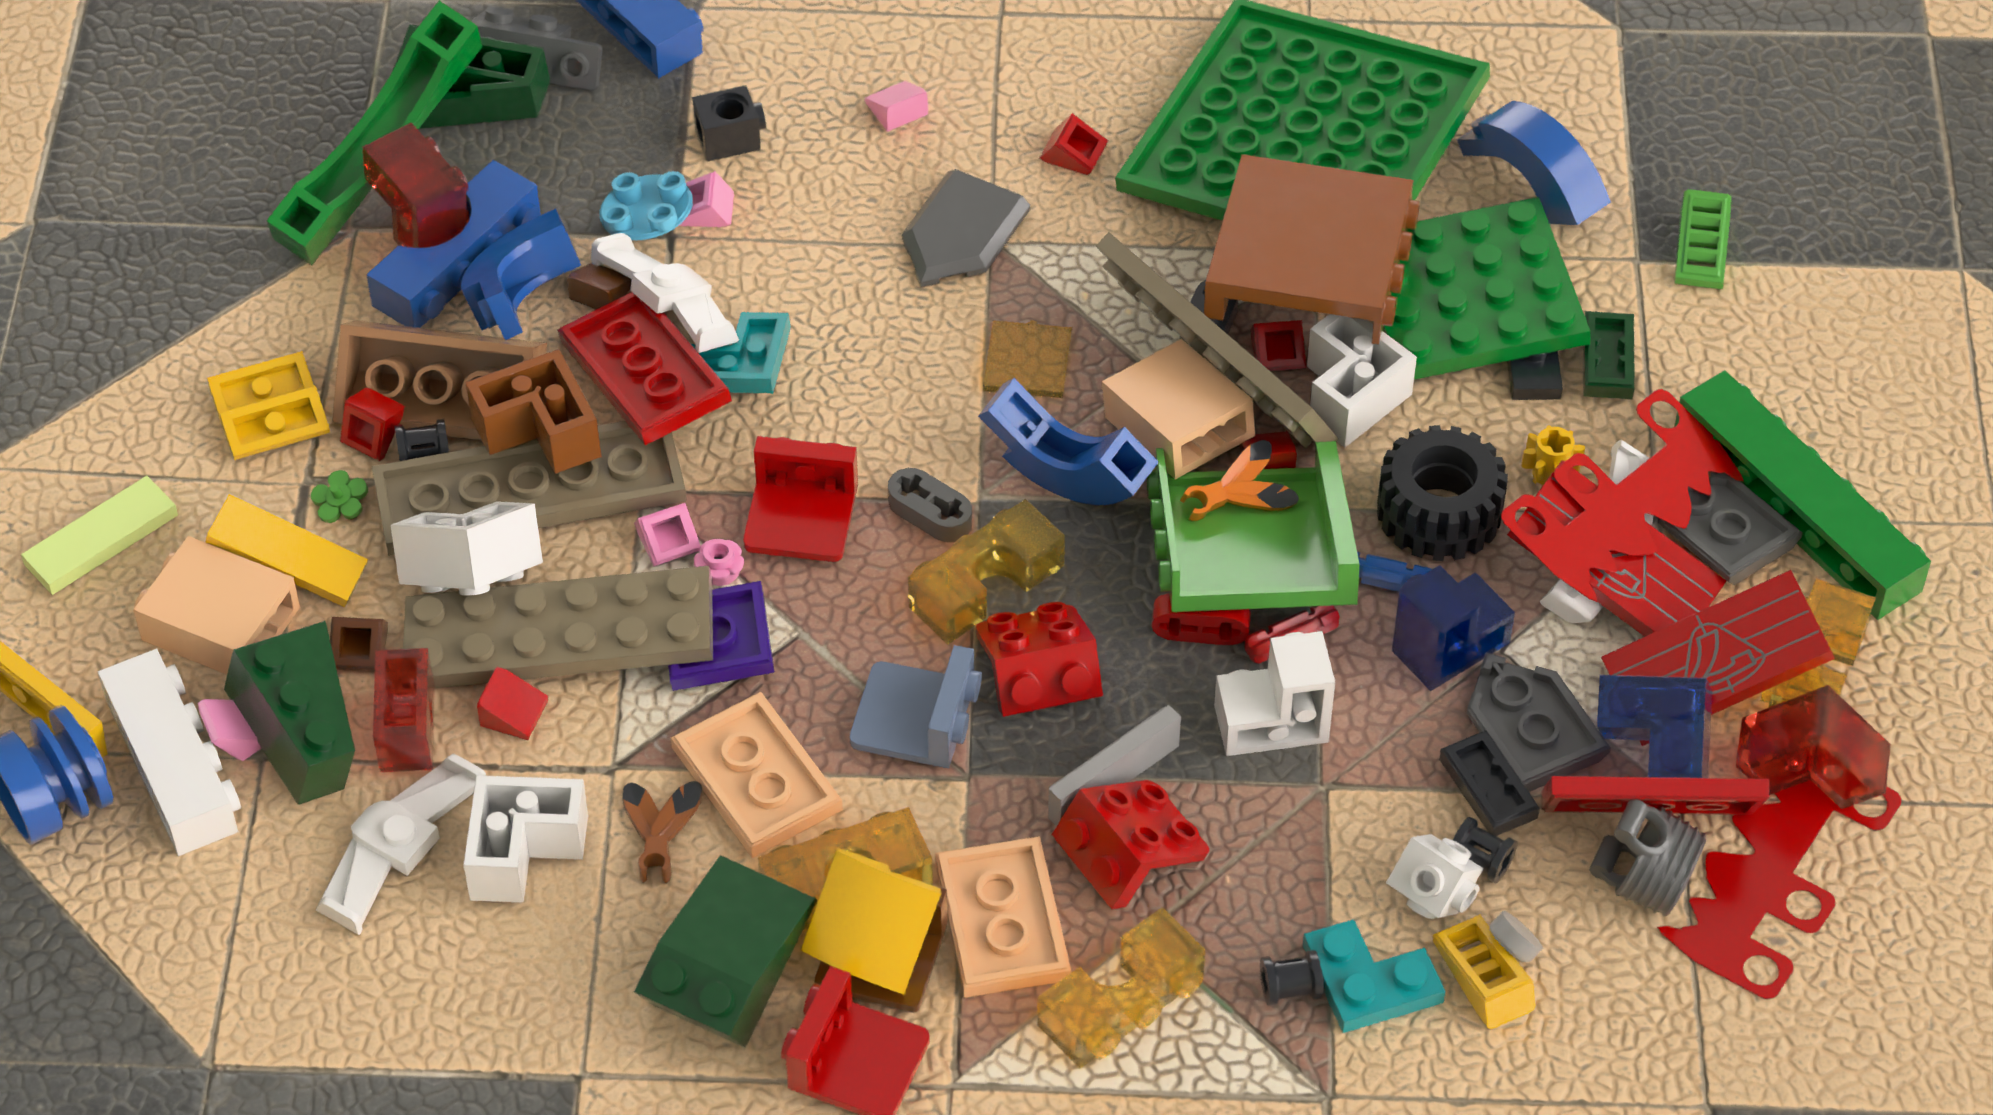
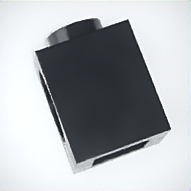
(728, 123)

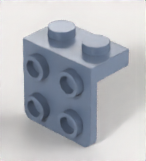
(917, 710)

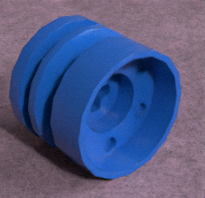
(50, 773)

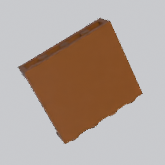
(1313, 241)

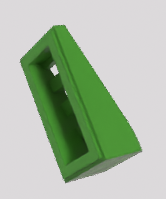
(1708, 212)

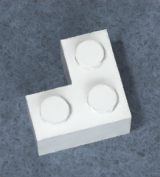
(1356, 378)
(467, 548)
(1279, 704)
(518, 822)

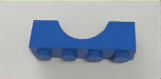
(419, 282)

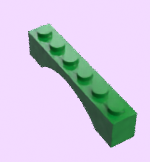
(335, 188)

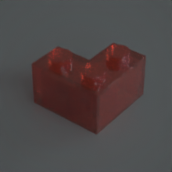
(418, 186)
(1816, 741)

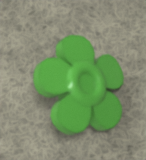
(340, 498)

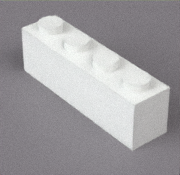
(169, 752)

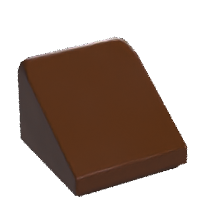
(597, 285)
(356, 641)

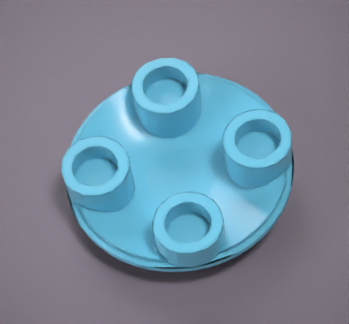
(646, 205)

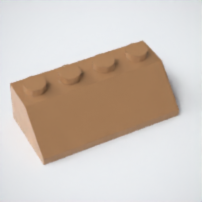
(422, 369)

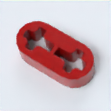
(1205, 627)

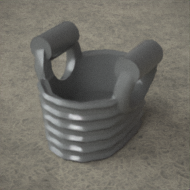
(1663, 856)

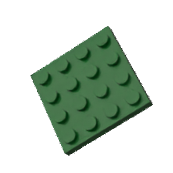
(1485, 290)

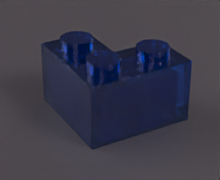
(1448, 625)
(1667, 712)

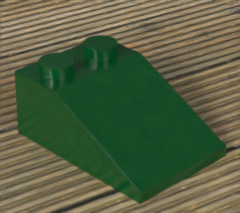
(726, 950)

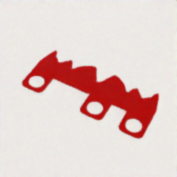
(1616, 513)
(1761, 883)

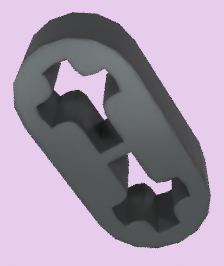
(932, 502)

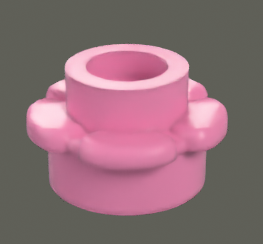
(722, 570)

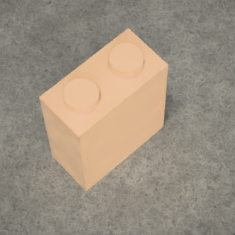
(1180, 406)
(213, 604)

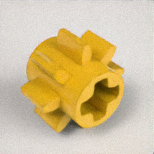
(1547, 451)

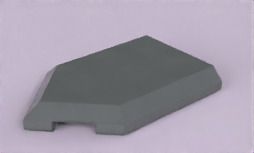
(962, 227)
(1734, 529)
(1534, 721)

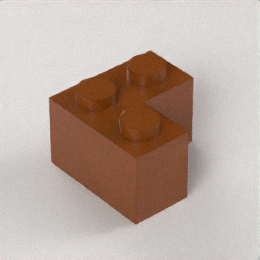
(539, 403)

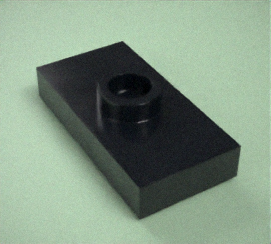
(1535, 377)
(1489, 783)

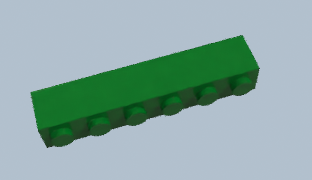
(1836, 522)

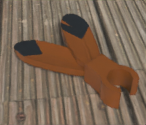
(659, 827)

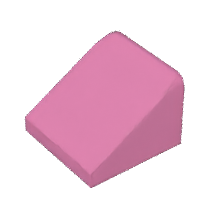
(898, 104)
(711, 202)
(668, 534)
(228, 728)

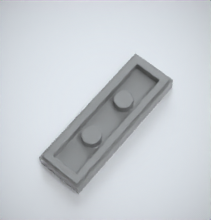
(1120, 760)

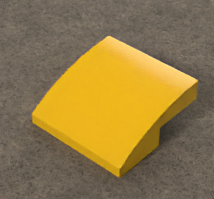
(268, 405)
(870, 921)

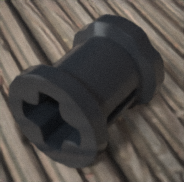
(421, 440)
(1501, 850)
(1291, 977)

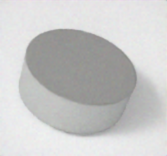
(1515, 937)

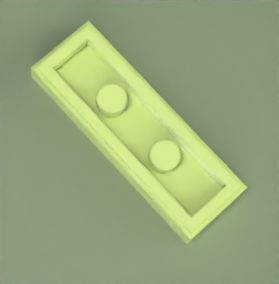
(99, 535)

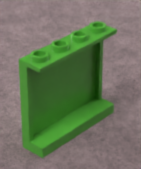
(1256, 555)

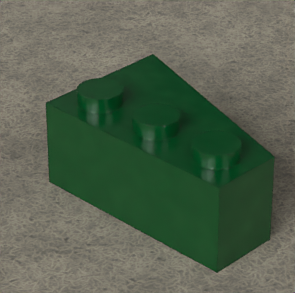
(497, 85)
(295, 709)

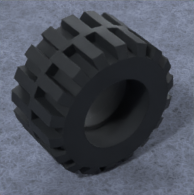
(1448, 463)

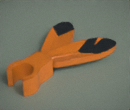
(1240, 488)

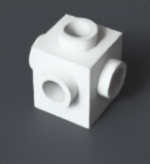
(1436, 876)

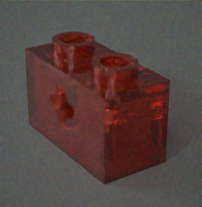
(403, 710)

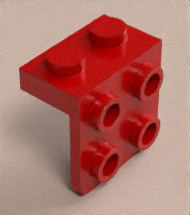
(801, 499)
(1041, 658)
(1124, 833)
(851, 1051)

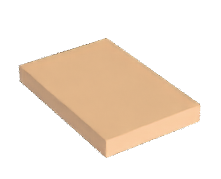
(756, 774)
(1002, 917)

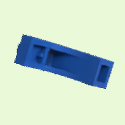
(1545, 156)
(514, 268)
(1062, 460)

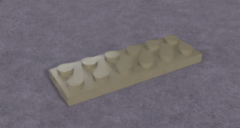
(1214, 344)
(463, 480)
(565, 626)

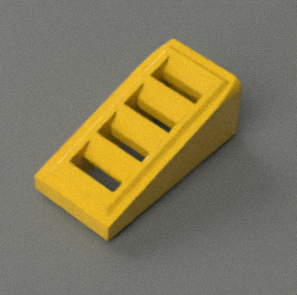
(1499, 999)

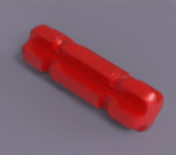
(1319, 619)

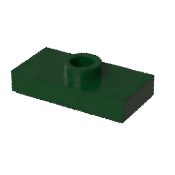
(1609, 356)

